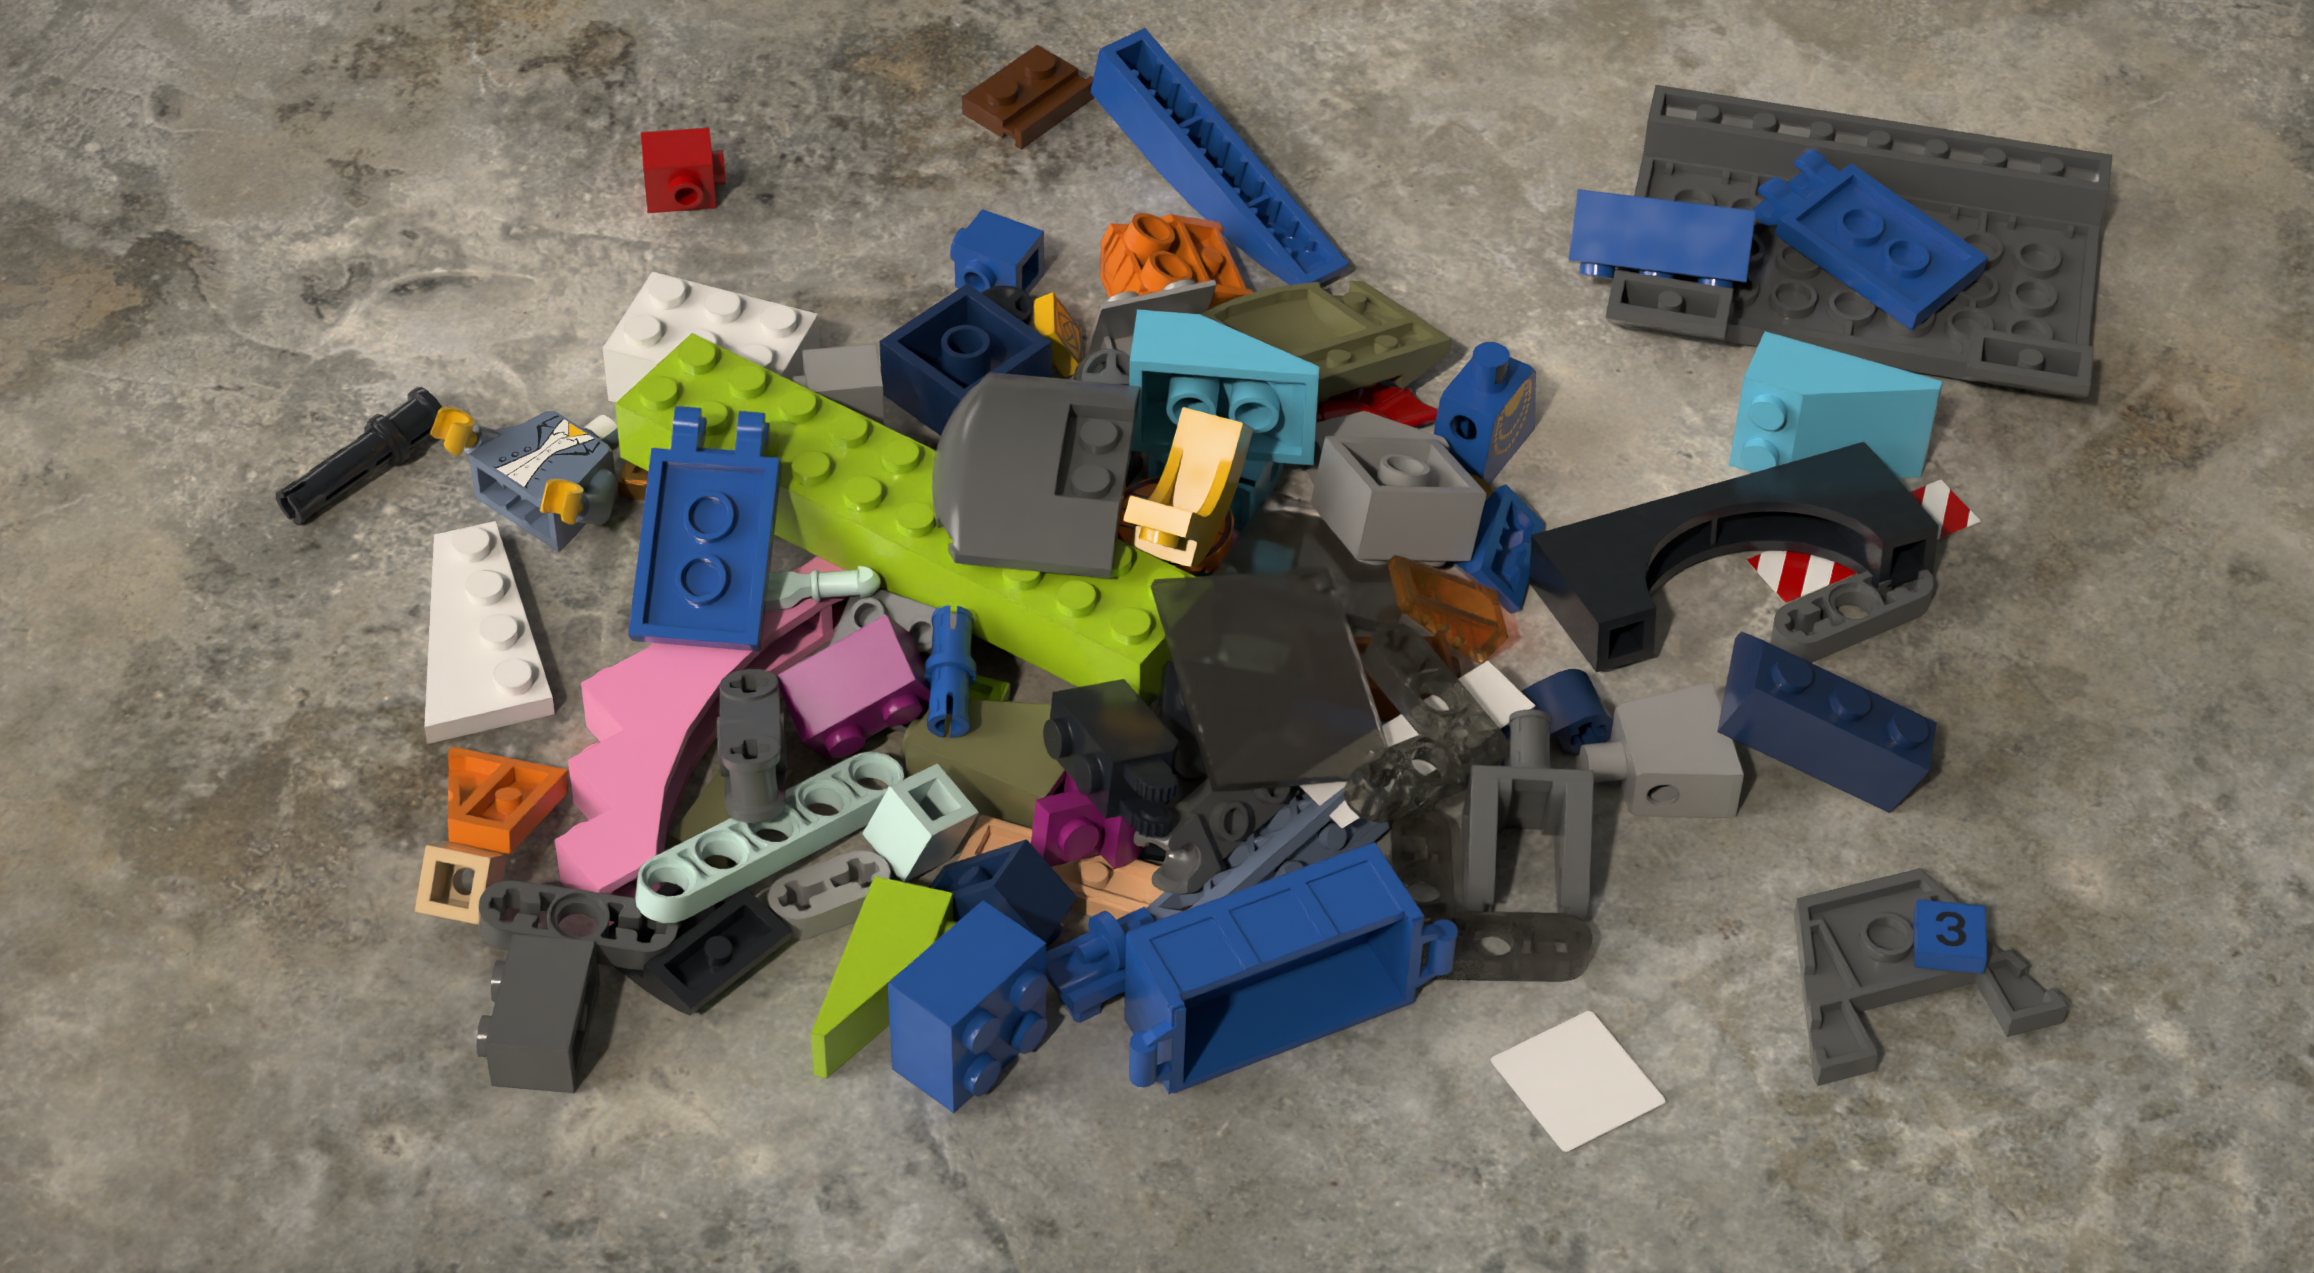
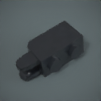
(1115, 753)

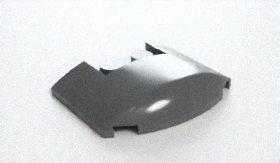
(1036, 473)

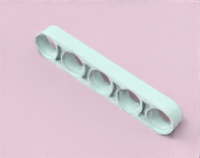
(761, 858)

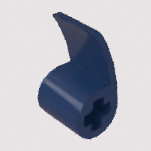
(1574, 708)

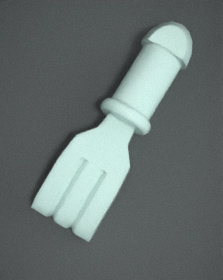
(790, 587)

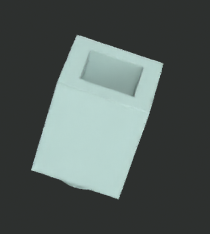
(920, 822)

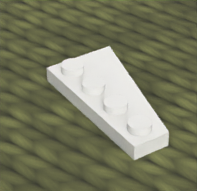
(480, 641)

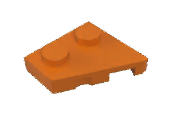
(499, 798)

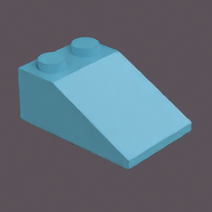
(1226, 374)
(1818, 400)

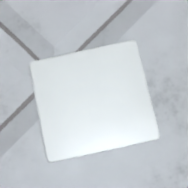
(1577, 1081)

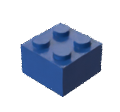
(968, 1006)

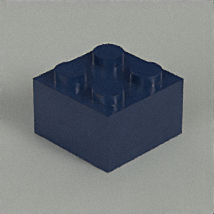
(951, 348)

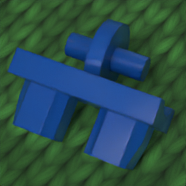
(1094, 964)

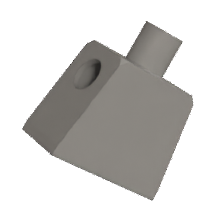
(1670, 756)

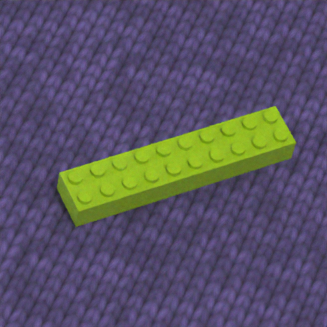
(867, 501)

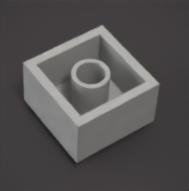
(1398, 499)

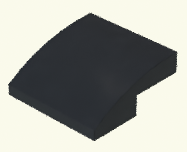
(709, 950)

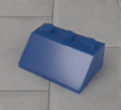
(1660, 238)

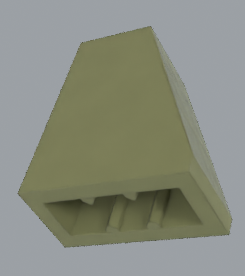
(997, 762)

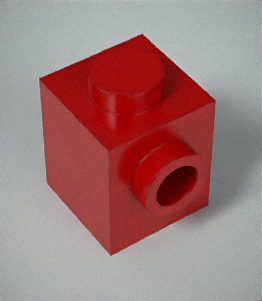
(681, 170)

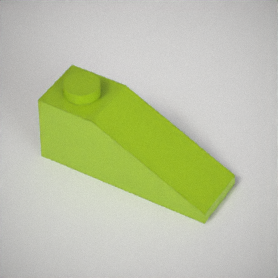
(889, 934)

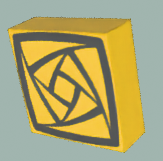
(1059, 327)

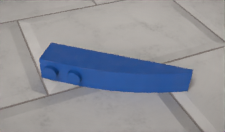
(1209, 160)

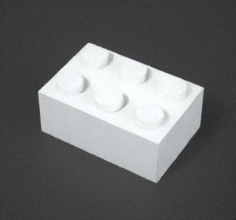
(674, 308)

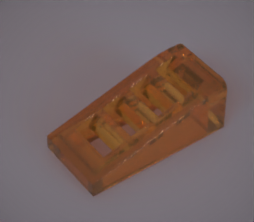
(1449, 603)

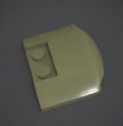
(1349, 336)

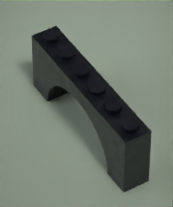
(1828, 505)

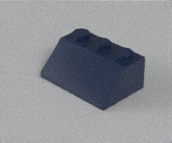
(1824, 724)

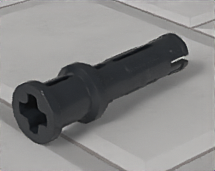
(385, 441)

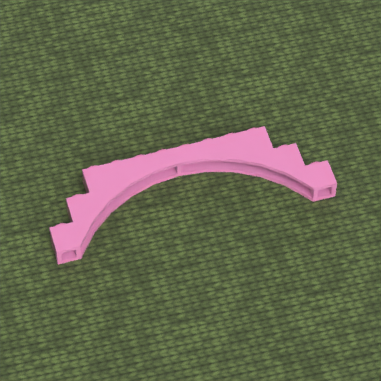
(654, 728)

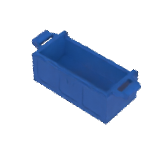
(1275, 968)

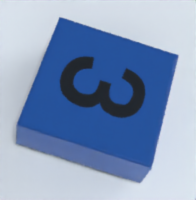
(1950, 936)

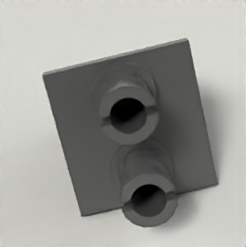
(1528, 796)

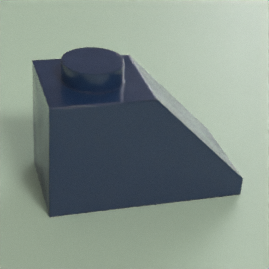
(1013, 882)

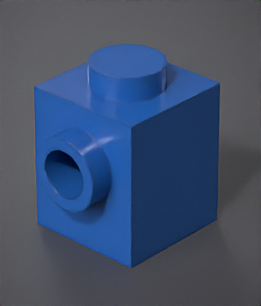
(998, 253)

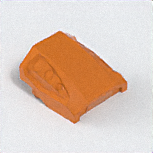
(1166, 250)

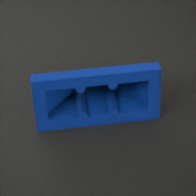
(1503, 547)

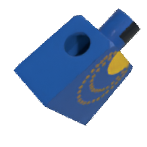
(1491, 403)

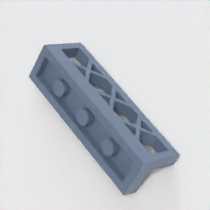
(1304, 839)

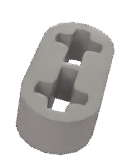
(826, 892)

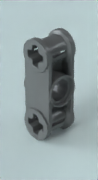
(752, 745)

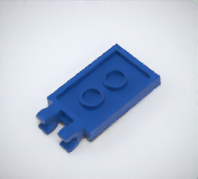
(1869, 238)
(706, 538)

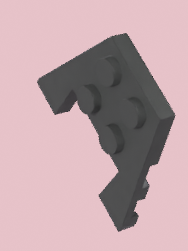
(1861, 957)

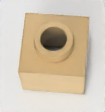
(441, 885)

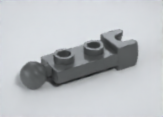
(1208, 830)

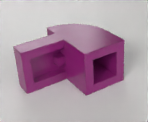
(1073, 829)

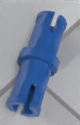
(950, 671)

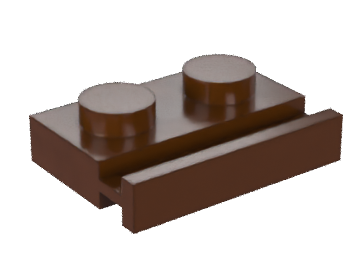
(1028, 96)

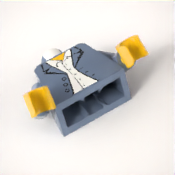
(539, 472)

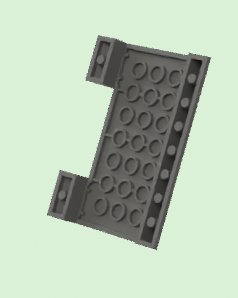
(2011, 199)

